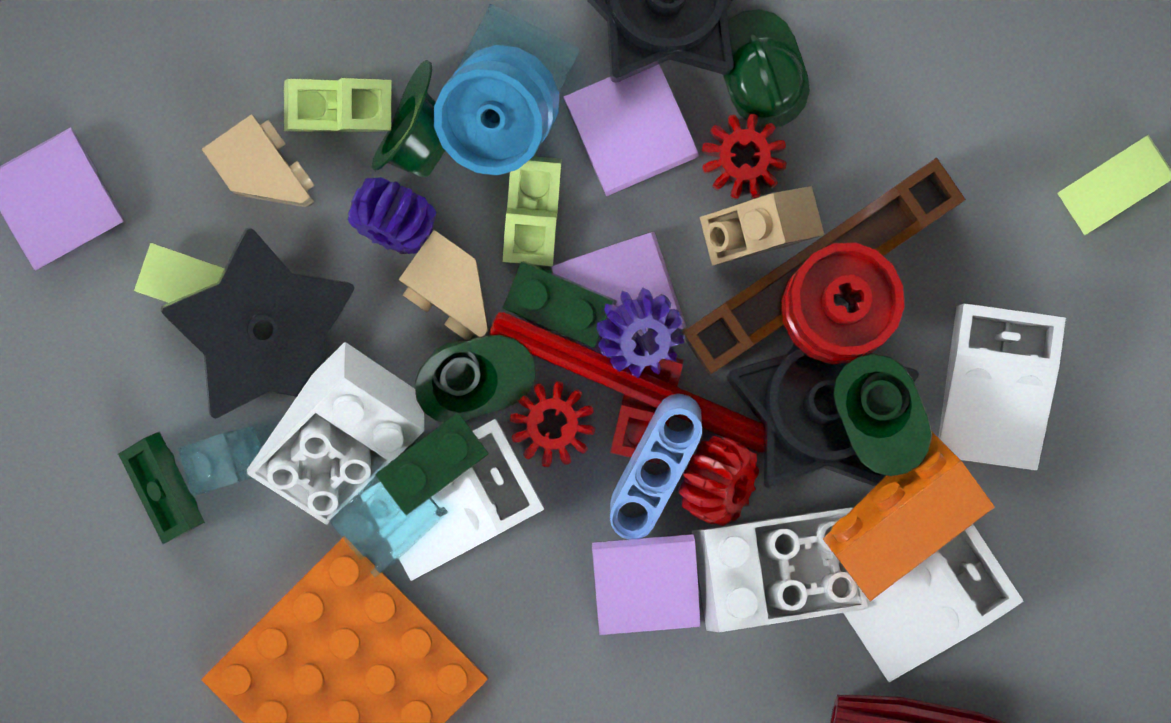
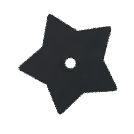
(654, 31)
(223, 320)
(795, 432)

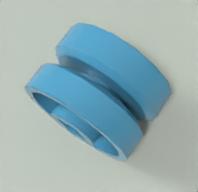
(496, 110)

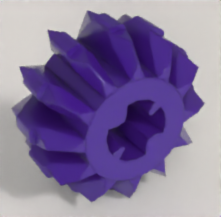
(391, 215)
(637, 315)

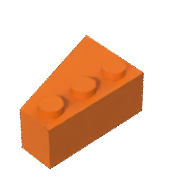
(907, 520)

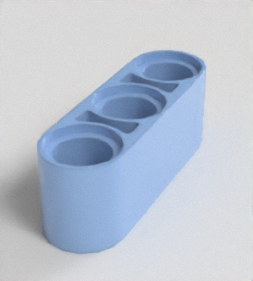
(650, 489)

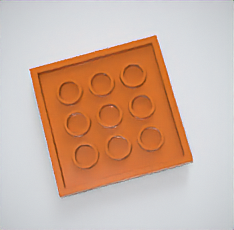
(345, 654)

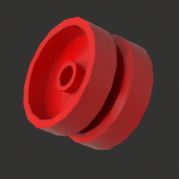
(866, 284)

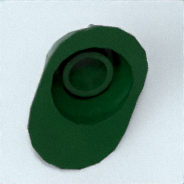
(766, 69)
(412, 138)
(474, 377)
(883, 414)

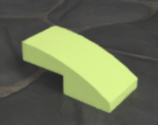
(337, 105)
(1116, 185)
(532, 212)
(173, 275)

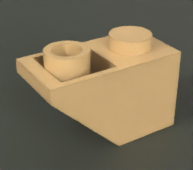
(255, 168)
(762, 225)
(451, 282)

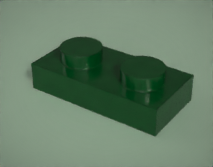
(557, 303)
(432, 464)
(161, 487)

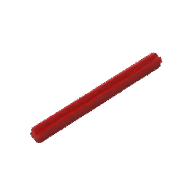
(645, 388)

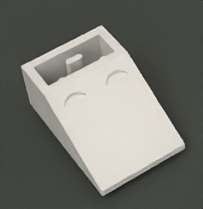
(1000, 384)
(338, 434)
(479, 504)
(772, 572)
(935, 605)

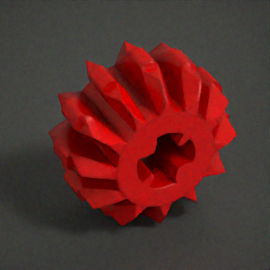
(742, 139)
(537, 417)
(719, 480)

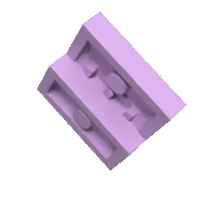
(631, 128)
(55, 199)
(624, 268)
(646, 584)

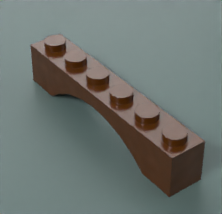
(879, 226)

